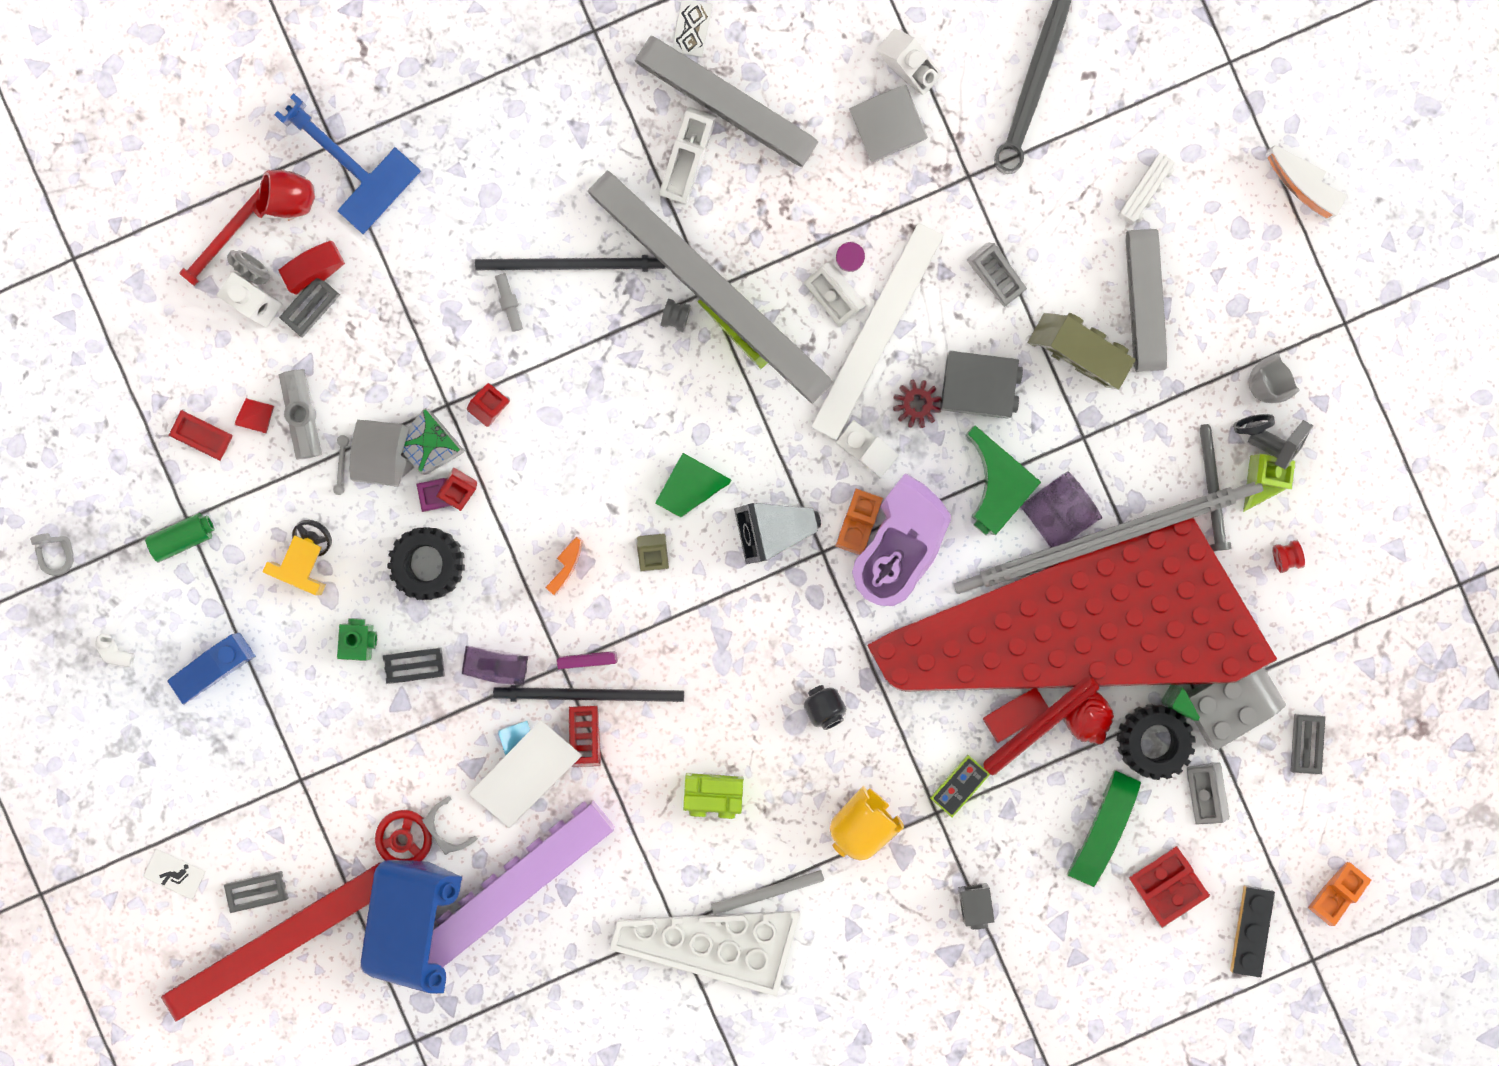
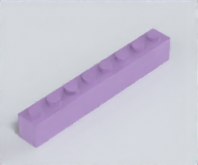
(519, 881)

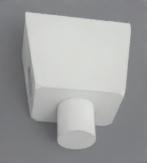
(248, 299)

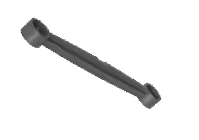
(1034, 82)

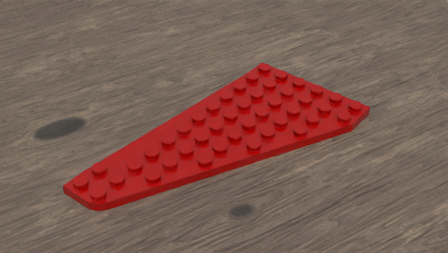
(1121, 614)

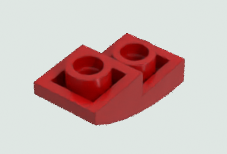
(312, 264)
(1015, 715)

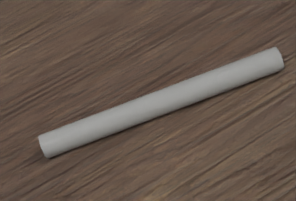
(767, 892)

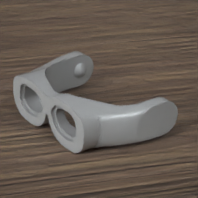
(445, 846)

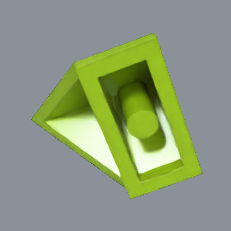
(1272, 477)

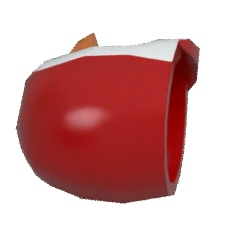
(284, 195)

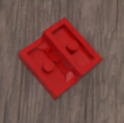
(1169, 887)

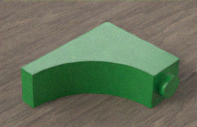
(1005, 484)

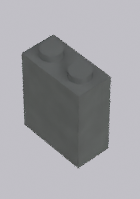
(981, 384)

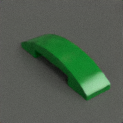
(1106, 829)

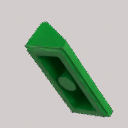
(1178, 700)

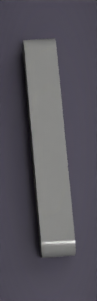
(726, 101)

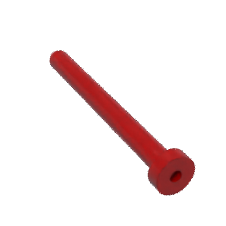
(219, 241)

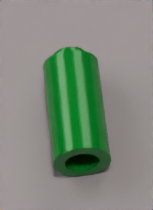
(179, 537)

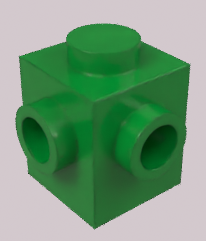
(356, 640)

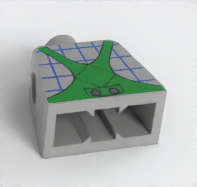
(429, 444)

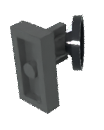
(1283, 450)

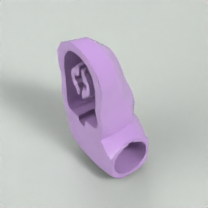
(903, 543)

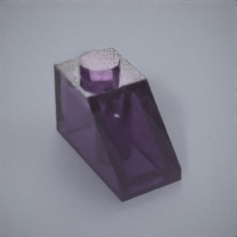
(494, 665)

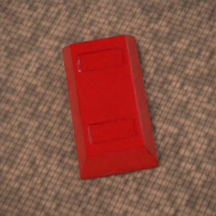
(200, 435)

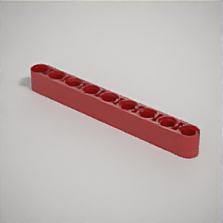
(270, 946)

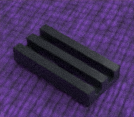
(389, 669)

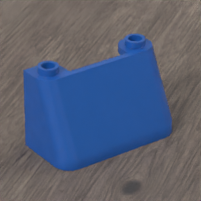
(403, 923)

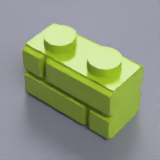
(713, 794)

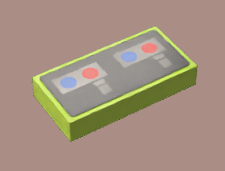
(959, 786)

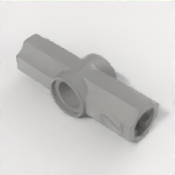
(297, 395)

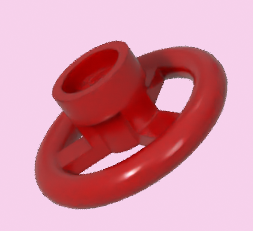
(393, 842)

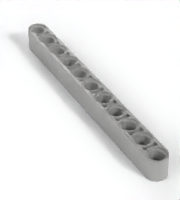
(710, 287)

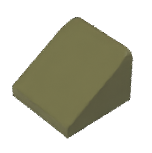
(652, 552)

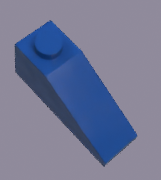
(211, 667)

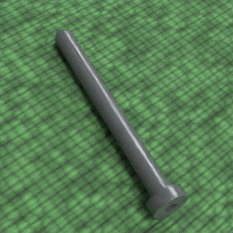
(1213, 486)

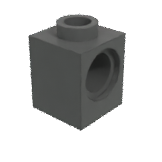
(976, 905)

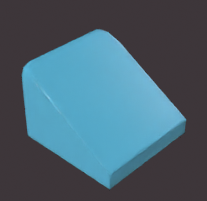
(512, 735)

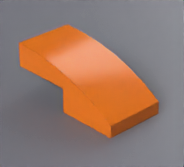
(858, 521)
(569, 559)
(1339, 893)

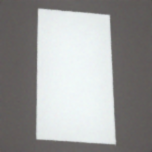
(525, 774)

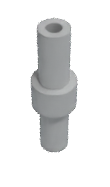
(508, 302)

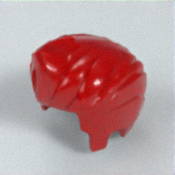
(1091, 720)

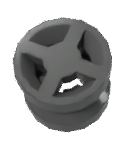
(675, 315)

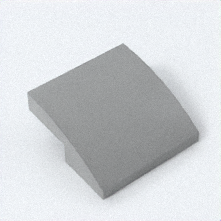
(888, 123)
(377, 452)

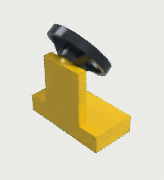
(301, 558)

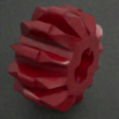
(924, 410)

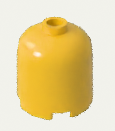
(863, 825)

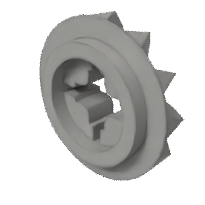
(248, 266)

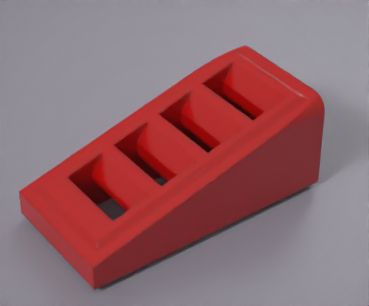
(592, 711)

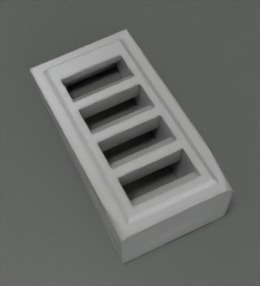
(981, 270)

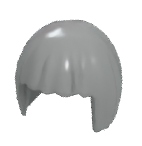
(1272, 381)

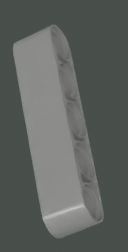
(1146, 300)

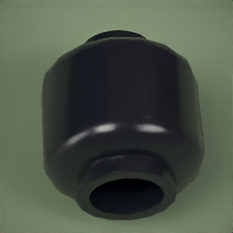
(825, 707)

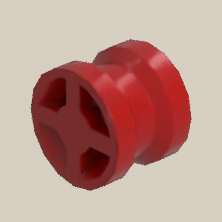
(1288, 556)

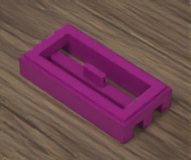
(587, 660)

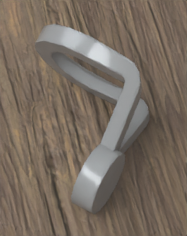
(40, 540)

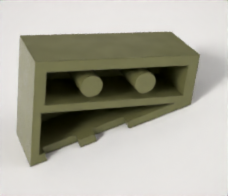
(1083, 348)

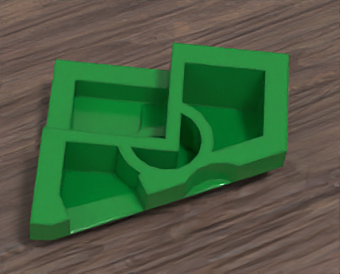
(690, 486)

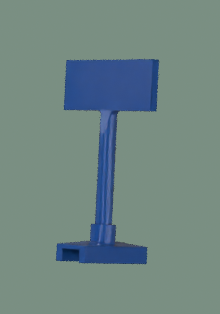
(376, 189)

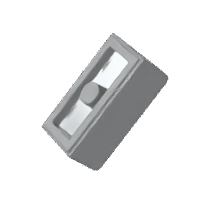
(1208, 793)

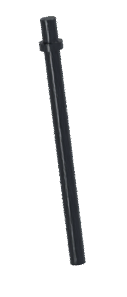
(644, 263)
(514, 693)

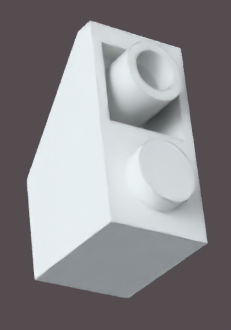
(909, 60)

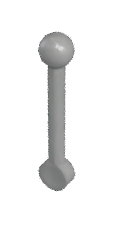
(343, 441)

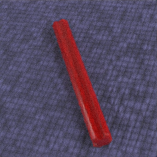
(1041, 725)

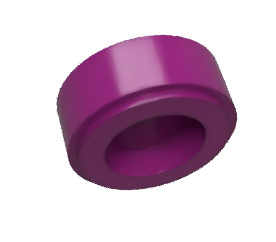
(850, 256)

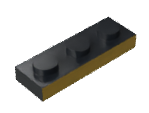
(1252, 931)

